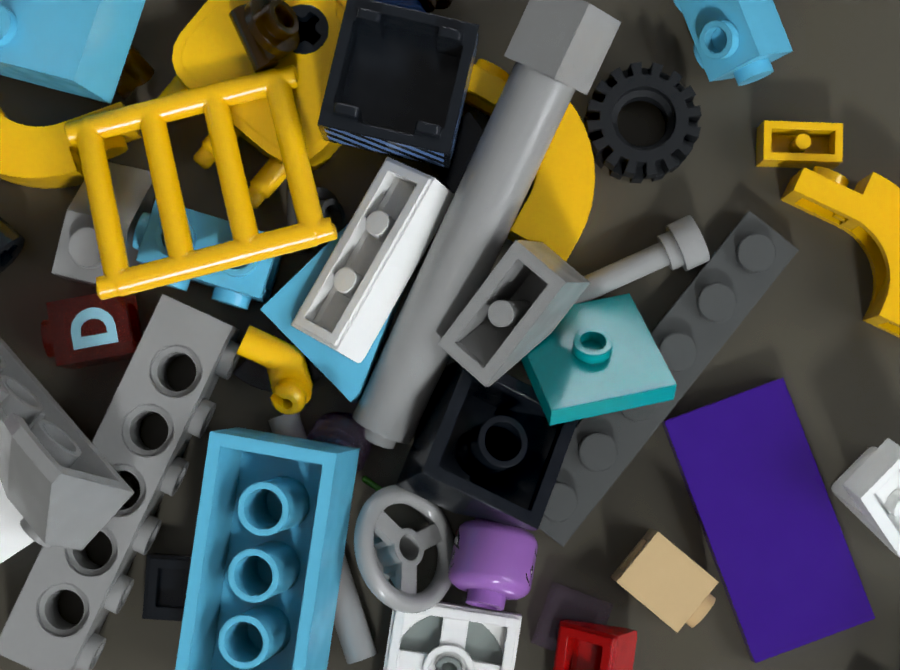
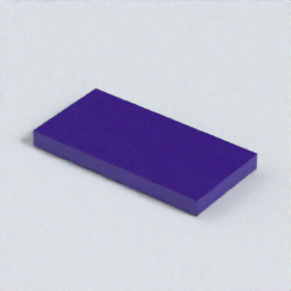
(768, 520)

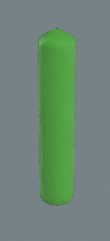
(372, 484)

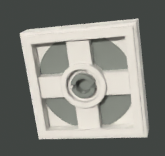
(453, 639)

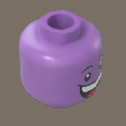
(492, 563)

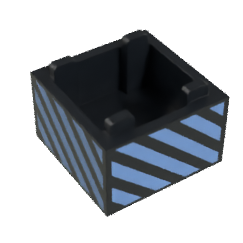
(398, 82)

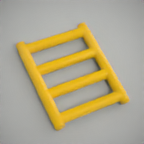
(247, 243)

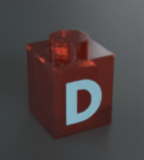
(91, 330)

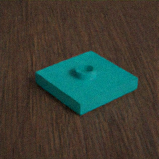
(598, 363)

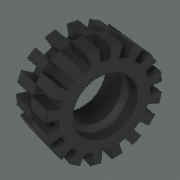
(653, 87)

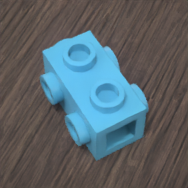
(735, 37)
(231, 286)

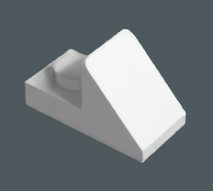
(873, 492)

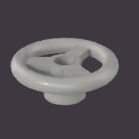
(393, 553)

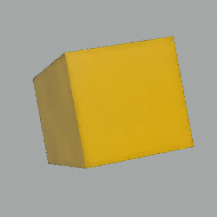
(799, 144)

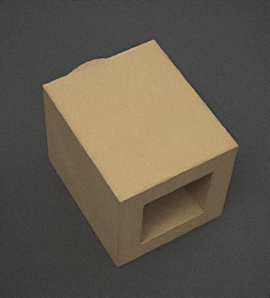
(666, 581)

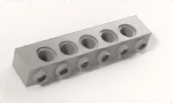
(35, 630)

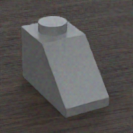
(77, 250)
(513, 310)

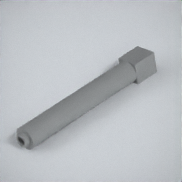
(554, 54)

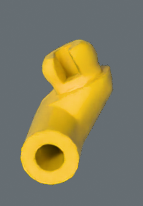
(285, 368)

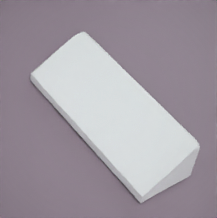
(374, 259)

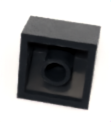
(486, 450)

